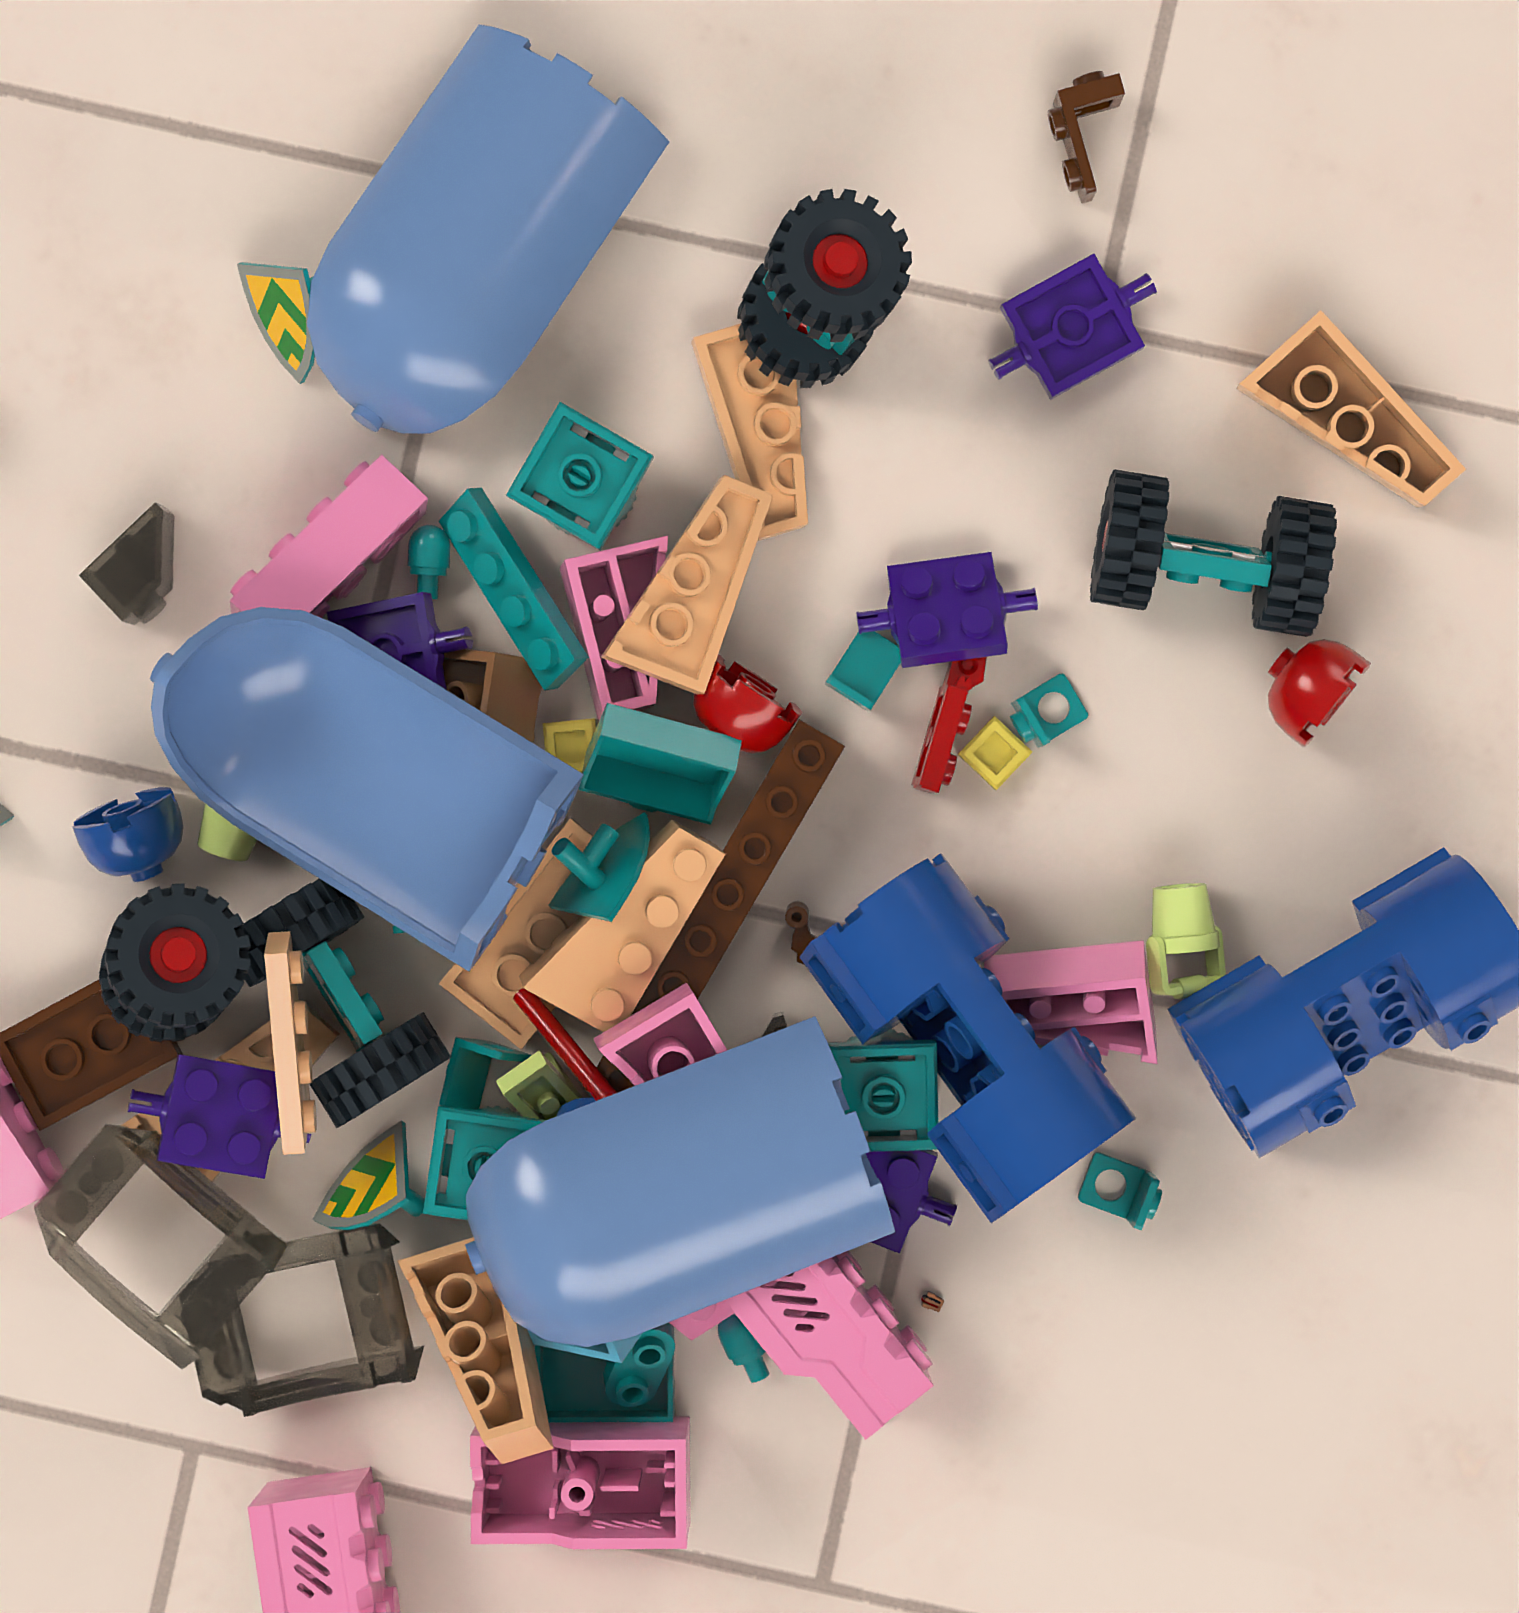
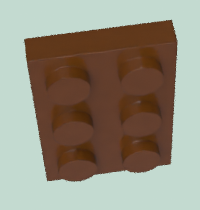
(76, 1056)

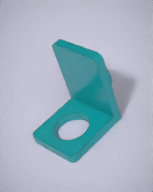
(865, 669)
(1030, 723)
(469, 1070)
(1140, 1195)

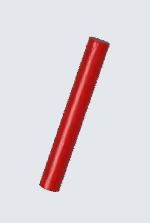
(563, 1044)

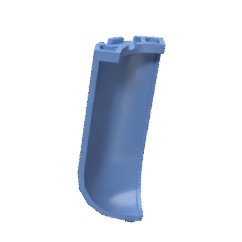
(473, 234)
(361, 772)
(677, 1193)

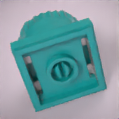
(580, 476)
(891, 1089)
(460, 1146)

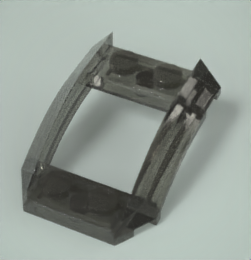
(212, 1289)
(375, 1319)

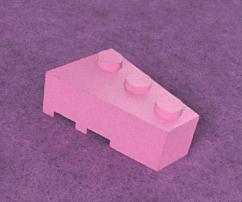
(600, 597)
(1086, 987)
(25, 1163)

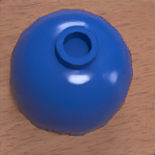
(132, 835)

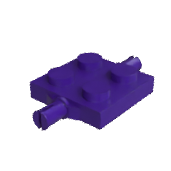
(1072, 326)
(947, 610)
(406, 631)
(216, 1116)
(905, 1186)

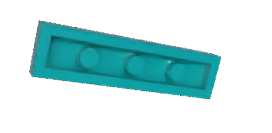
(513, 589)

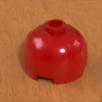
(1311, 685)
(744, 708)

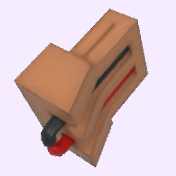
(932, 1301)

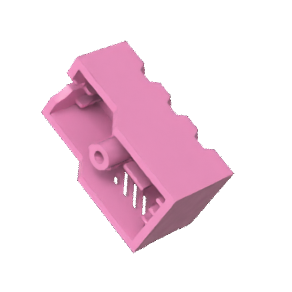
(842, 1335)
(592, 1491)
(322, 1545)

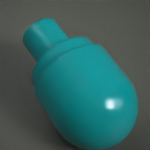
(429, 557)
(742, 1348)

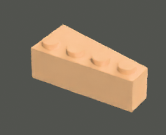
(1348, 407)
(605, 966)
(484, 1351)

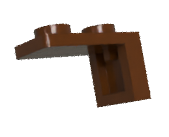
(1088, 96)

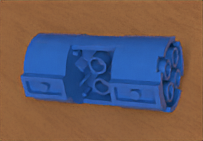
(1428, 957)
(916, 962)

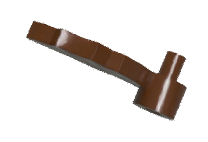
(797, 917)

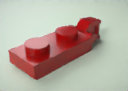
(948, 718)

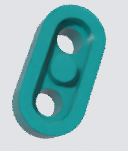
(642, 1370)

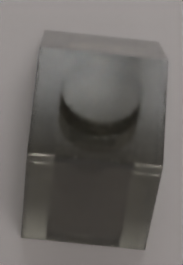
(136, 568)

